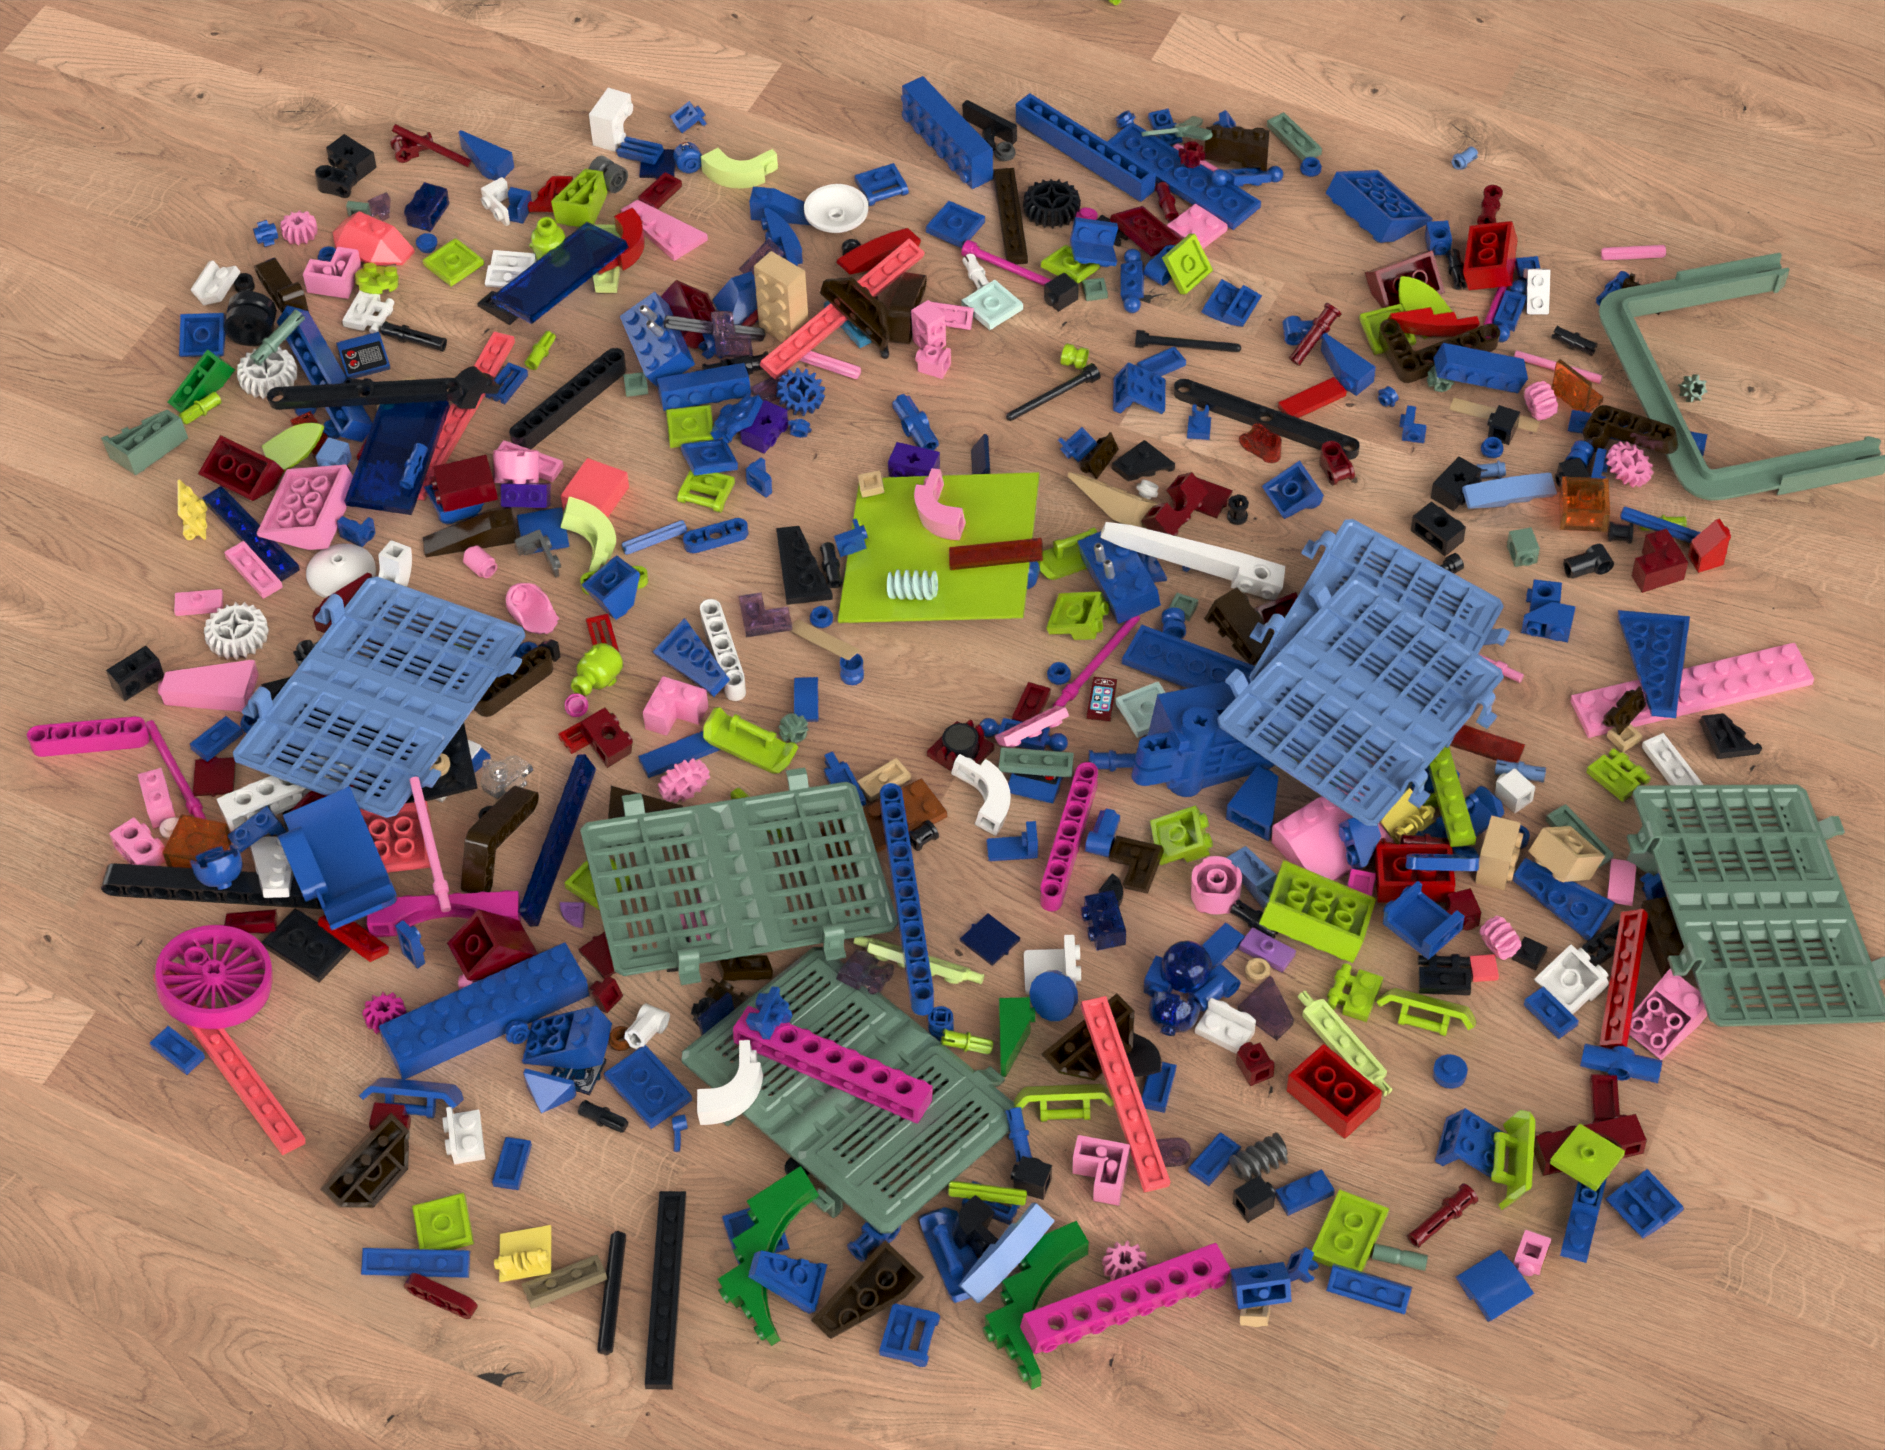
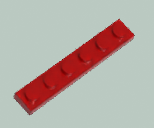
(1623, 979)

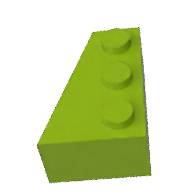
(581, 199)

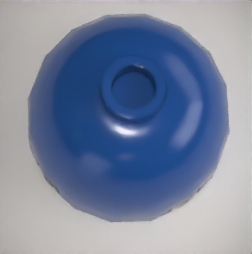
(218, 867)

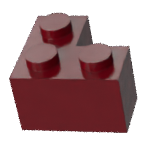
(1661, 562)

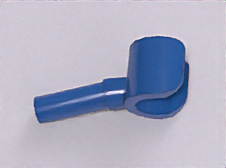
(679, 1123)

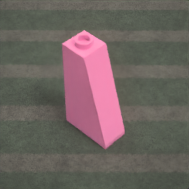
(211, 687)

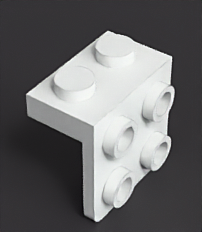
(1063, 960)

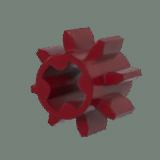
(1191, 154)

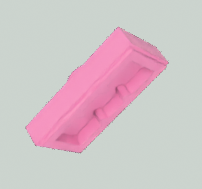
(956, 315)
(198, 602)

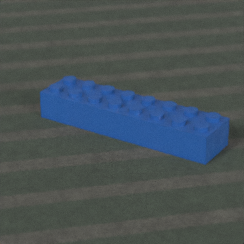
(483, 1010)

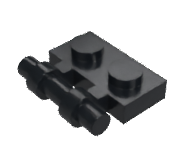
(1444, 980)

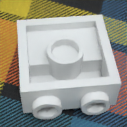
(1573, 978)

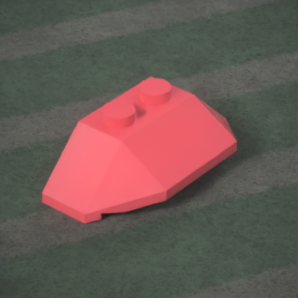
(373, 239)

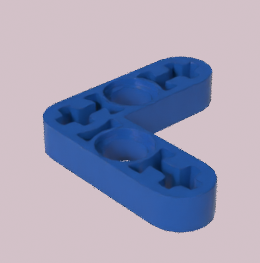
(1463, 859)

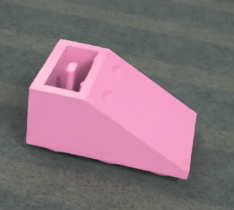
(1667, 1015)

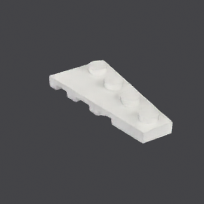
(272, 867)

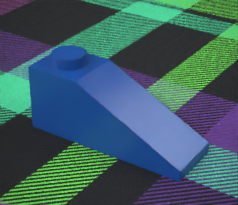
(488, 158)
(784, 205)
(1348, 367)

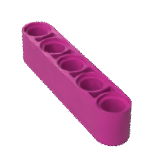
(88, 736)

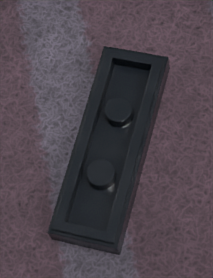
(985, 119)

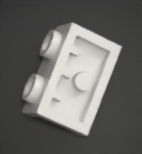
(214, 283)
(1226, 1026)
(465, 1136)

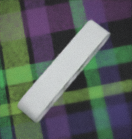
(723, 648)

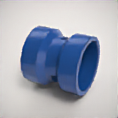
(1581, 450)
(1174, 620)
(852, 670)
(940, 1019)

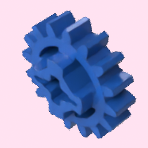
(806, 385)

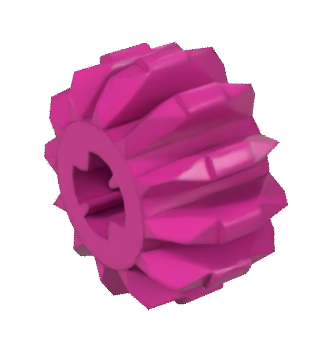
(382, 1010)

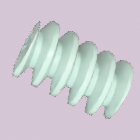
(912, 586)

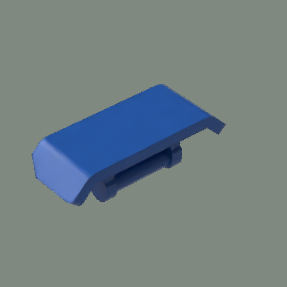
(1480, 807)
(431, 1090)
(949, 1258)

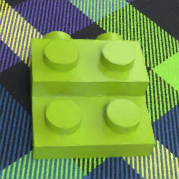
(1078, 615)
(1182, 835)

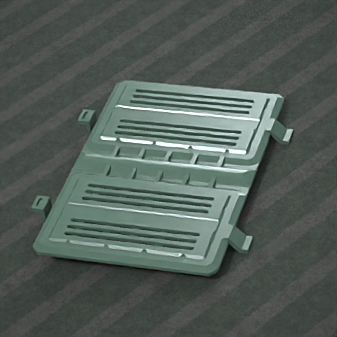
(737, 877)
(1759, 904)
(814, 1117)

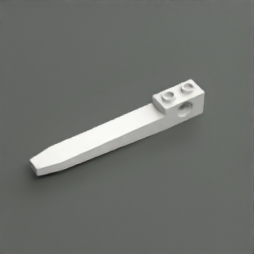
(1245, 571)

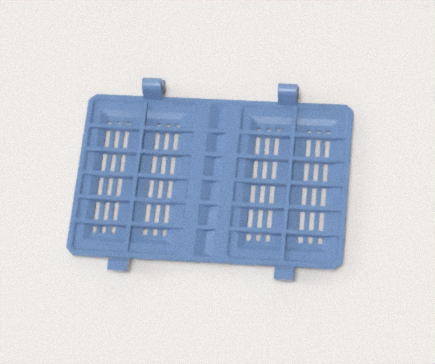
(1339, 563)
(378, 694)
(1361, 700)

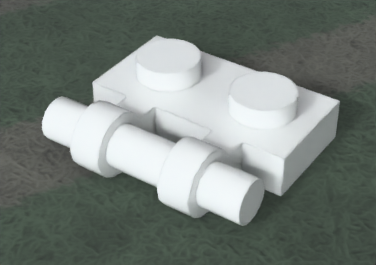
(362, 310)

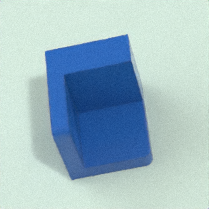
(518, 205)

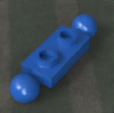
(1247, 176)
(1132, 281)
(1511, 309)
(1057, 742)

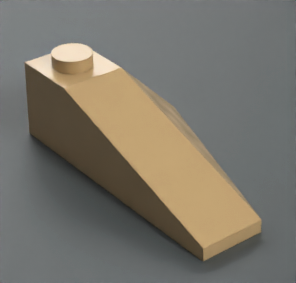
(1114, 501)

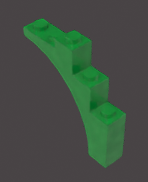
(771, 1213)
(1024, 1290)

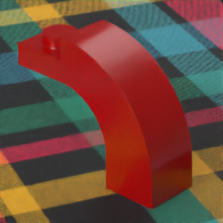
(630, 229)

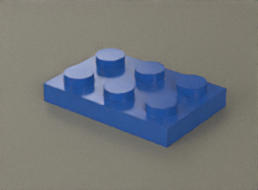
(648, 1086)

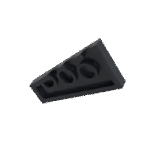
(800, 570)

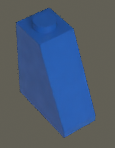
(1255, 803)

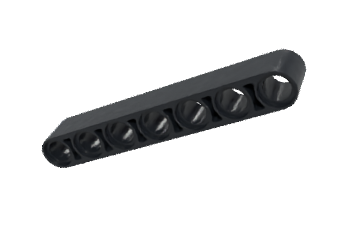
(569, 399)

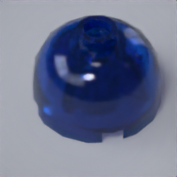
(1186, 966)
(1172, 1013)

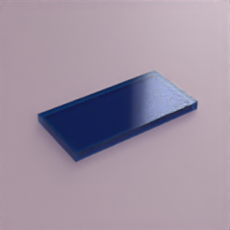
(559, 272)
(386, 451)

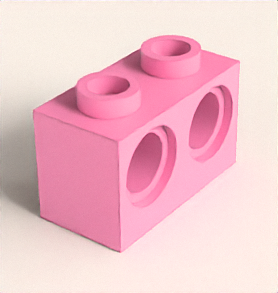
(928, 326)
(156, 796)
(137, 844)

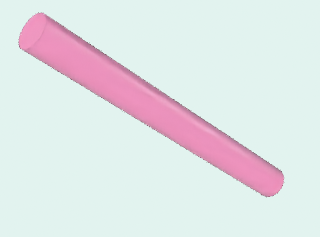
(1549, 364)

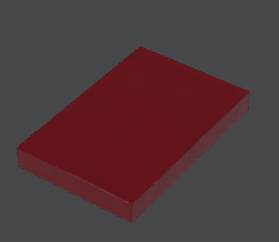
(1145, 230)

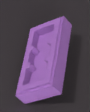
(1267, 948)

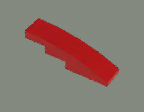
(873, 252)
(1427, 324)

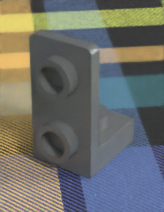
(529, 543)

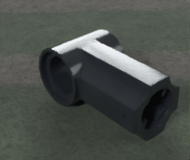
(1595, 560)

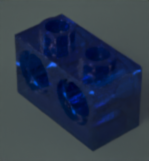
(427, 207)
(1107, 919)

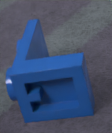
(256, 828)
(1014, 847)

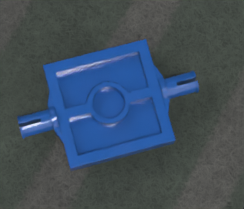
(736, 417)

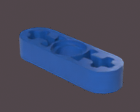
(710, 543)

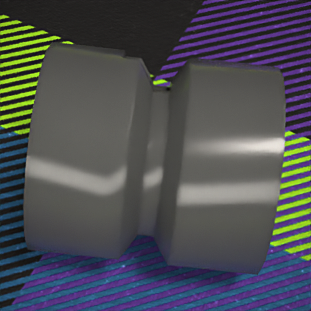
(614, 174)

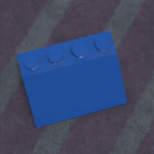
(1376, 204)

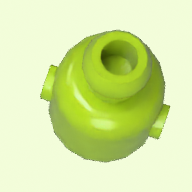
(546, 237)
(597, 669)

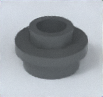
(1005, 151)

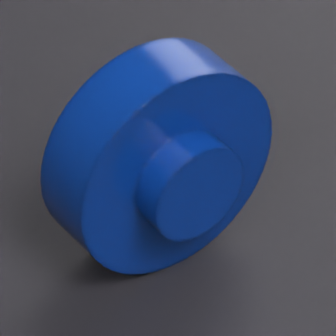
(1450, 1071)

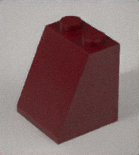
(490, 945)

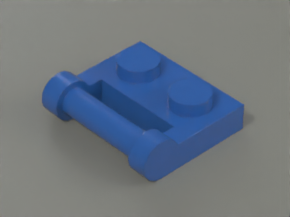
(880, 179)
(900, 1332)

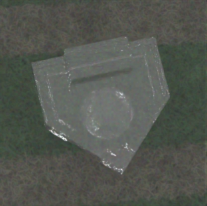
(504, 774)

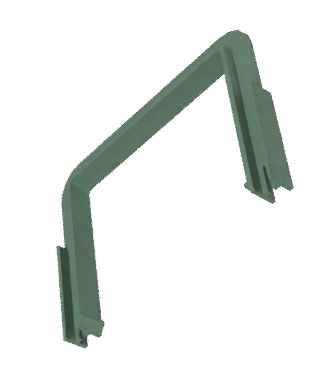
(1703, 286)

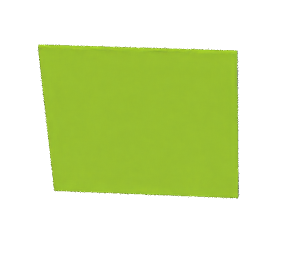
(994, 511)

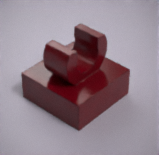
(606, 993)

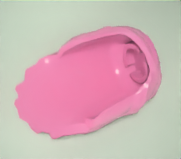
(531, 608)

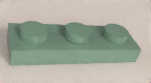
(1294, 136)
(1036, 762)
(1566, 817)

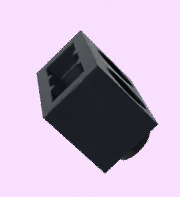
(135, 673)

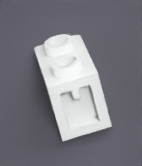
(492, 196)
(1537, 290)

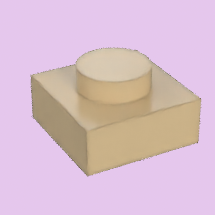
(871, 483)
(1626, 739)
(1255, 1316)

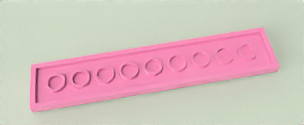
(1706, 686)

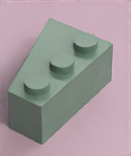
(146, 443)

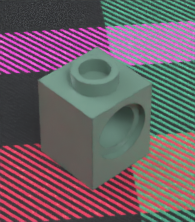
(1523, 547)

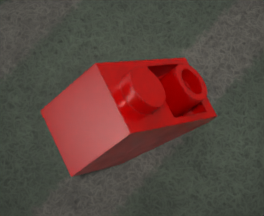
(1710, 546)

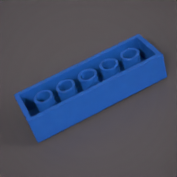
(947, 132)

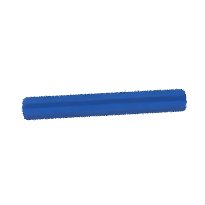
(1657, 524)

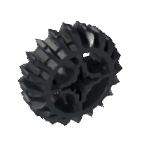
(1064, 202)

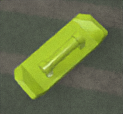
(1064, 557)
(748, 741)
(1428, 1003)
(1063, 1092)
(1521, 1153)

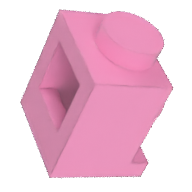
(933, 361)
(1532, 1253)

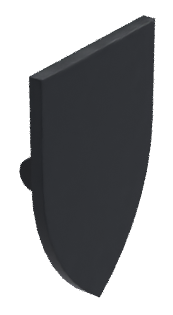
(1144, 1057)

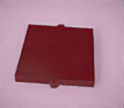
(1215, 499)
(214, 776)
(598, 955)

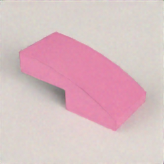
(1621, 882)

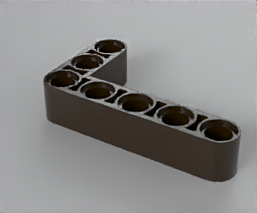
(1415, 360)
(490, 833)

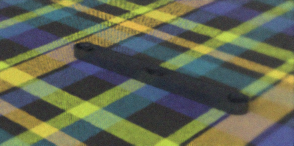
(380, 393)
(1250, 413)

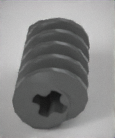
(1259, 1157)

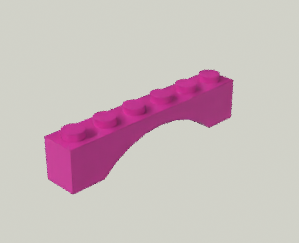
(423, 908)

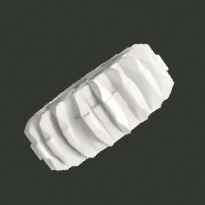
(275, 371)
(236, 631)

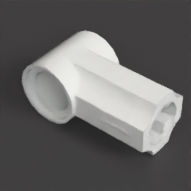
(648, 1022)

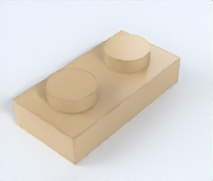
(891, 772)

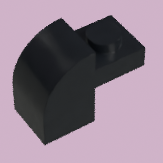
(474, 384)
(972, 1226)

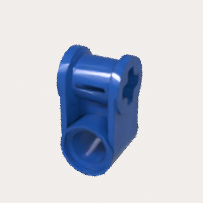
(1156, 268)

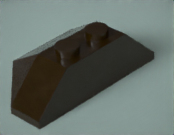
(859, 308)
(1075, 1051)
(370, 1166)

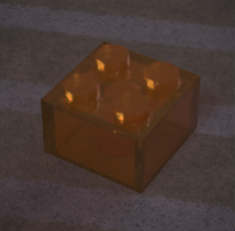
(1584, 504)
(192, 838)

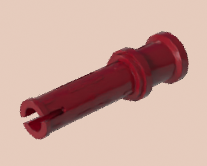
(1320, 326)
(1451, 1209)

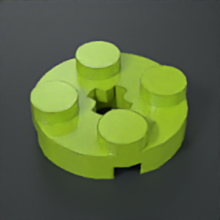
(375, 278)

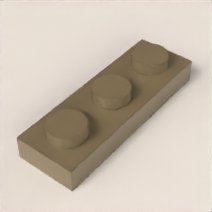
(564, 1281)

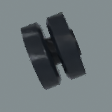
(249, 318)

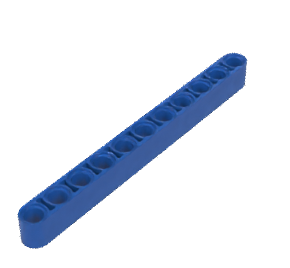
(906, 900)

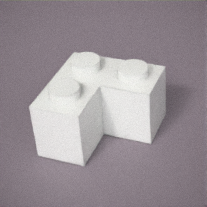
(608, 119)

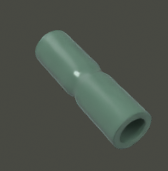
(1396, 1256)

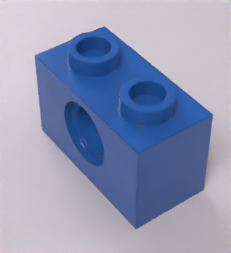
(1261, 1285)

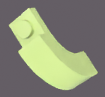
(738, 173)
(592, 525)

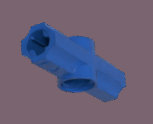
(914, 422)
(1621, 1062)

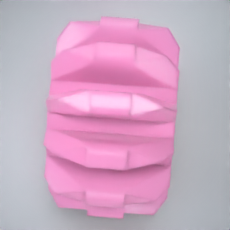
(299, 227)
(1540, 400)
(1500, 937)
(1123, 1261)

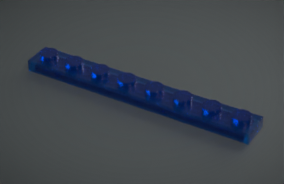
(557, 840)

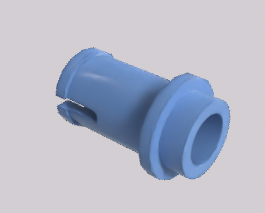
(1461, 160)
(1493, 470)

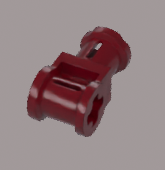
(409, 148)
(1490, 204)

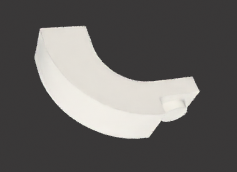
(395, 564)
(991, 785)
(734, 1098)

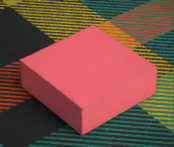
(1483, 968)

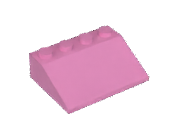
(307, 507)
(1313, 840)

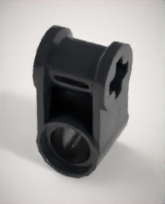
(334, 180)

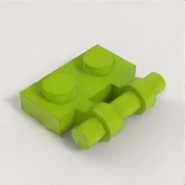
(1614, 778)
(1362, 994)

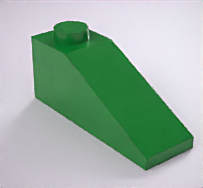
(206, 376)
(1015, 1027)

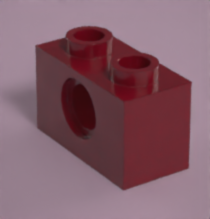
(608, 750)

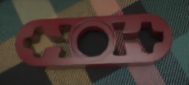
(440, 1296)

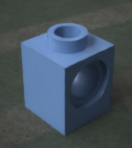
(334, 453)

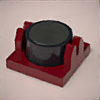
(963, 740)

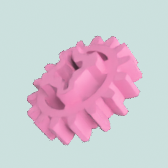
(1629, 464)
(684, 780)

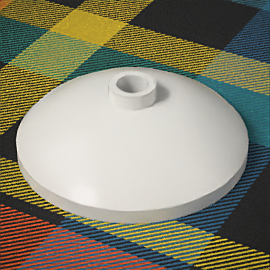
(836, 208)
(338, 567)

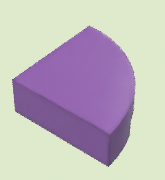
(573, 913)

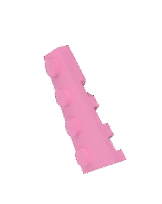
(667, 232)

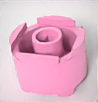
(516, 466)
(1215, 885)

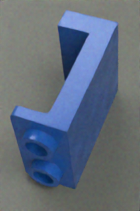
(1421, 921)

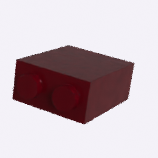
(464, 483)

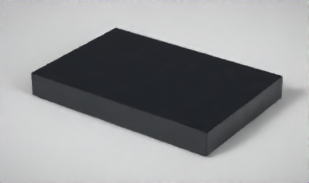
(306, 945)

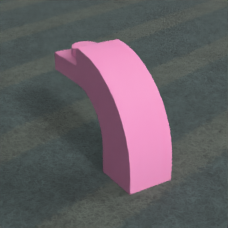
(937, 518)

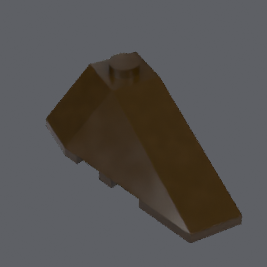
(484, 530)
(874, 1287)

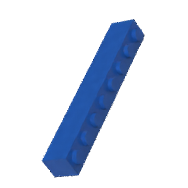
(1085, 147)
(323, 368)

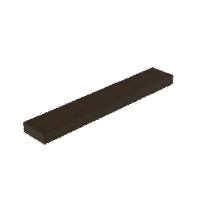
(1010, 216)

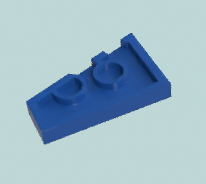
(789, 1278)

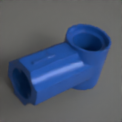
(1295, 329)
(1102, 837)
(1220, 984)

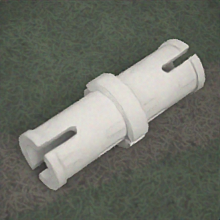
(975, 271)

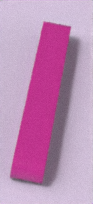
(1069, 836)

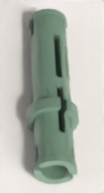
(270, 344)

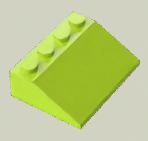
(1318, 911)

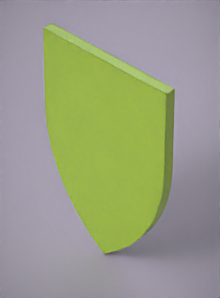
(1418, 295)
(293, 444)

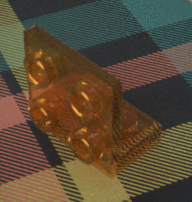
(1574, 388)

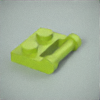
(711, 484)

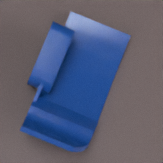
(337, 859)

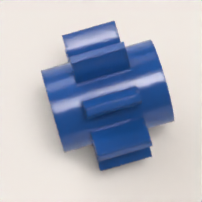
(265, 233)

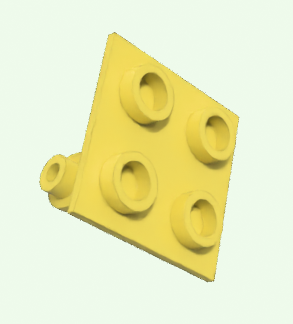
(192, 512)
(1407, 818)
(524, 1254)

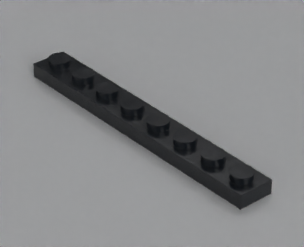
(665, 1290)

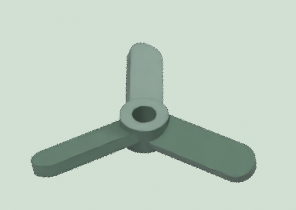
(1188, 128)

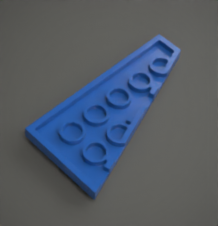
(1658, 654)

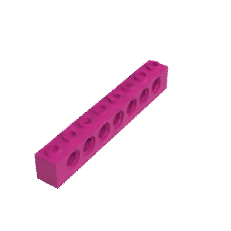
(840, 1074)
(1205, 1260)

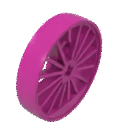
(213, 977)

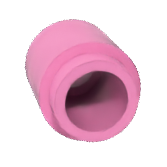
(479, 562)

